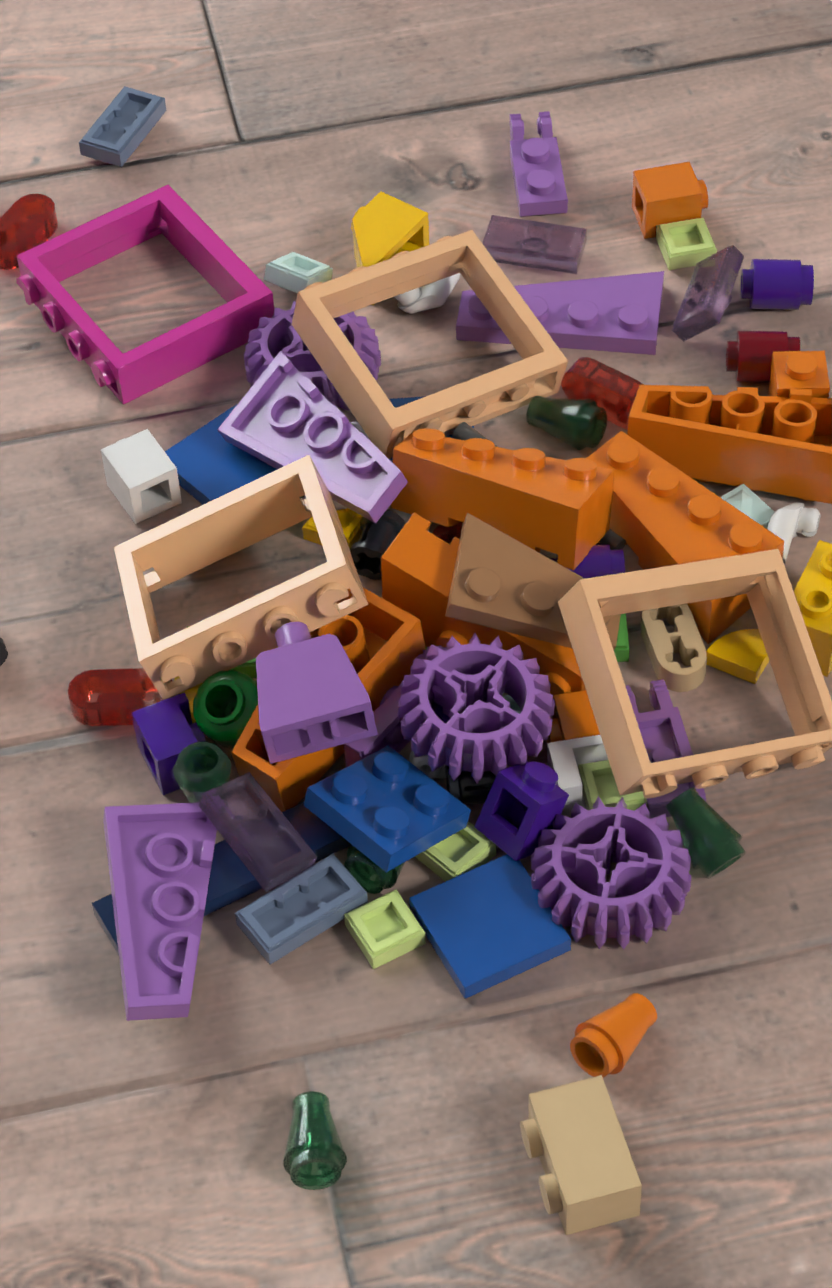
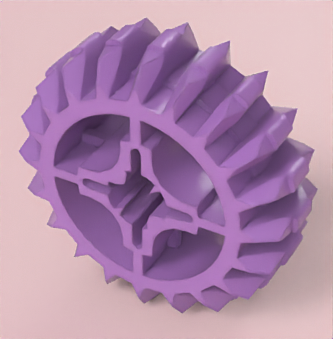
(279, 335)
(481, 726)
(643, 888)

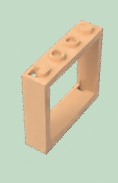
(466, 402)
(215, 533)
(785, 640)

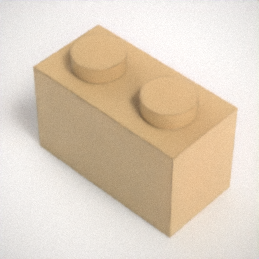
(582, 1155)

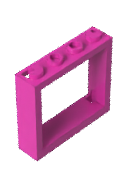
(175, 351)

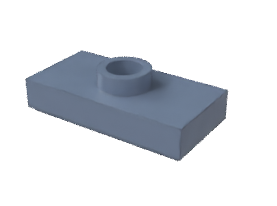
(122, 126)
(301, 908)

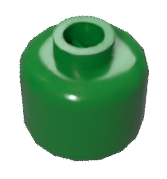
(225, 706)

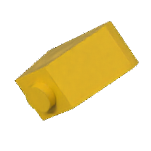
(386, 229)

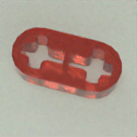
(27, 224)
(604, 385)
(120, 695)

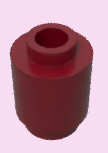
(753, 351)

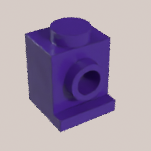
(161, 736)
(528, 800)

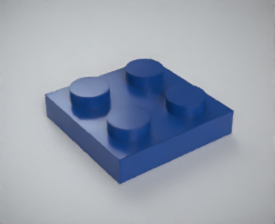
(387, 808)

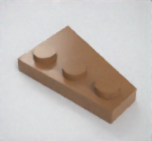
(511, 586)

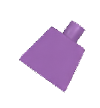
(309, 695)

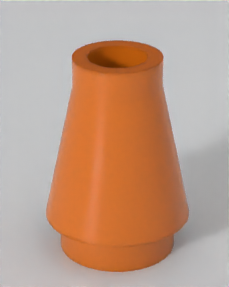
(609, 1039)

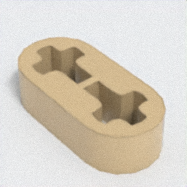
(684, 640)

